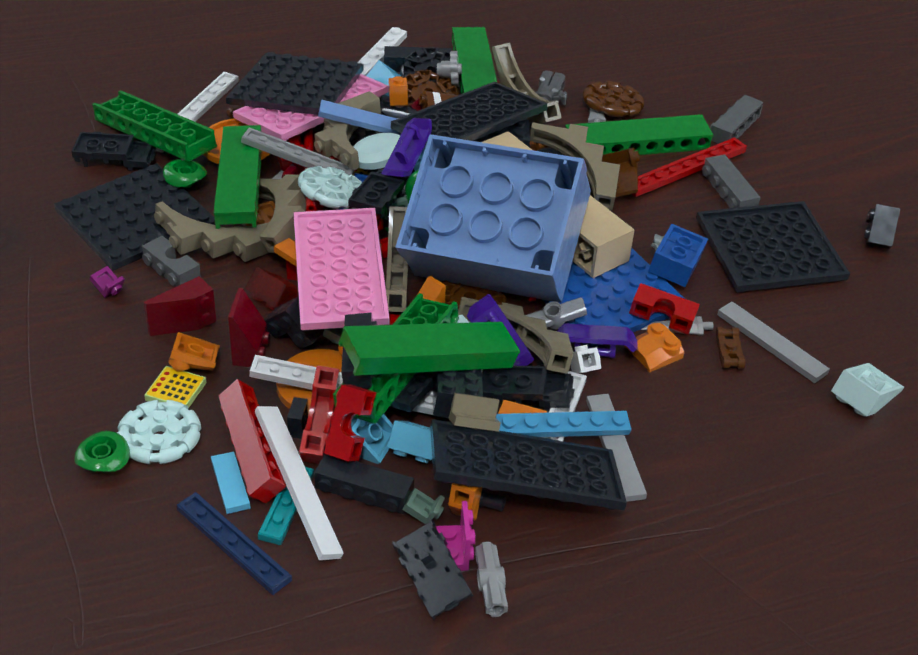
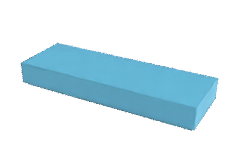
(230, 482)

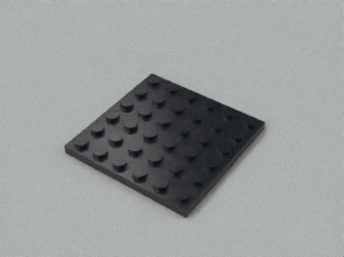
(294, 83)
(120, 214)
(771, 246)

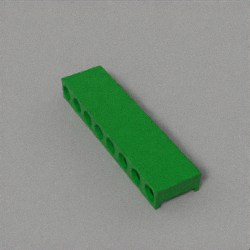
(474, 56)
(156, 126)
(650, 131)
(237, 179)
(428, 347)
(390, 385)

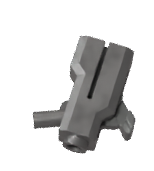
(552, 86)

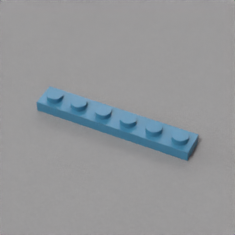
(566, 423)

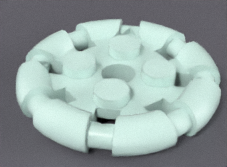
(328, 186)
(165, 418)

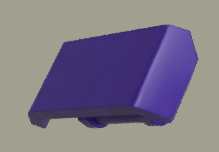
(408, 148)
(488, 311)
(600, 335)

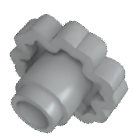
(450, 68)

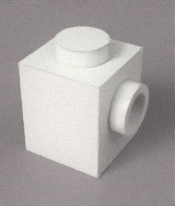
(585, 359)

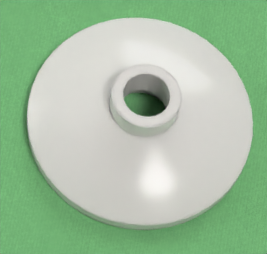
(394, 113)

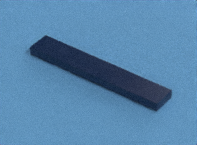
(234, 543)

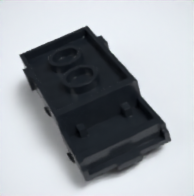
(113, 147)
(378, 192)
(529, 383)
(432, 569)

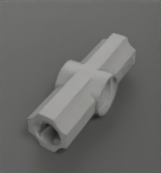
(557, 314)
(491, 579)

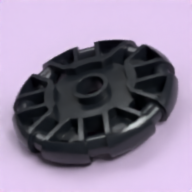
(429, 61)

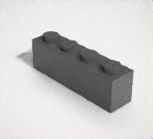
(736, 119)
(729, 182)

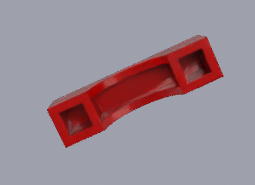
(322, 406)

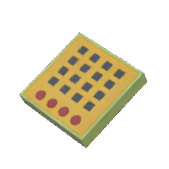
(176, 386)

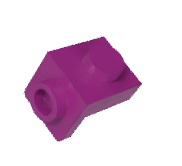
(107, 282)

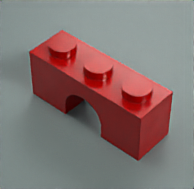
(652, 300)
(341, 440)

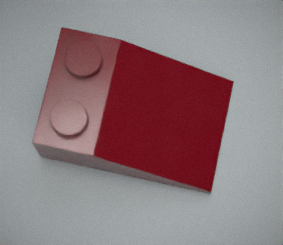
(181, 308)
(246, 331)

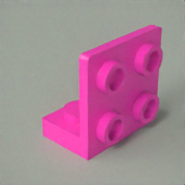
(461, 538)

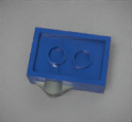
(677, 254)

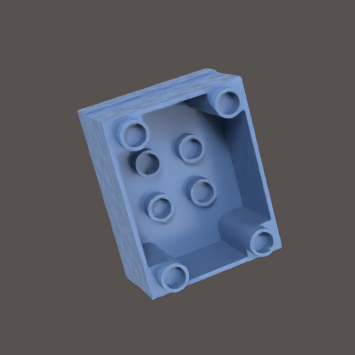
(495, 217)

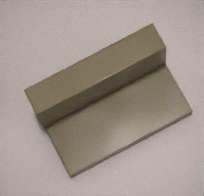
(474, 412)

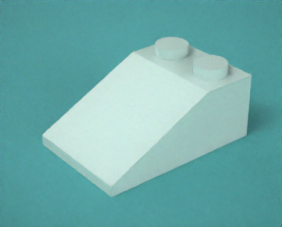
(865, 389)

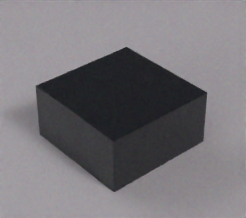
(297, 417)

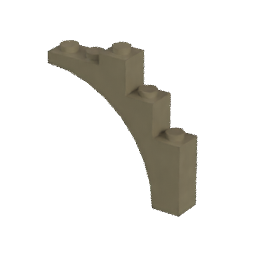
(512, 77)
(336, 135)
(572, 143)
(287, 200)
(190, 235)
(396, 265)
(549, 345)

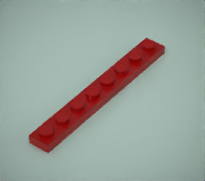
(686, 166)

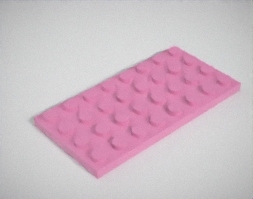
(288, 124)
(339, 267)

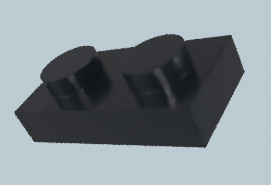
(413, 393)

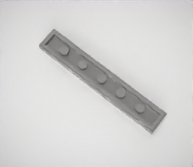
(290, 151)
(773, 342)
(627, 469)

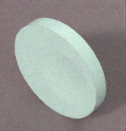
(376, 150)

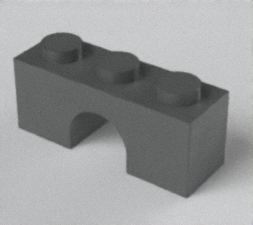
(162, 258)

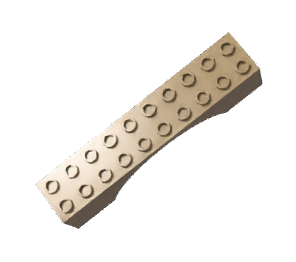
(603, 238)

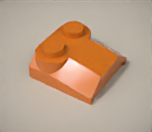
(657, 347)
(192, 353)

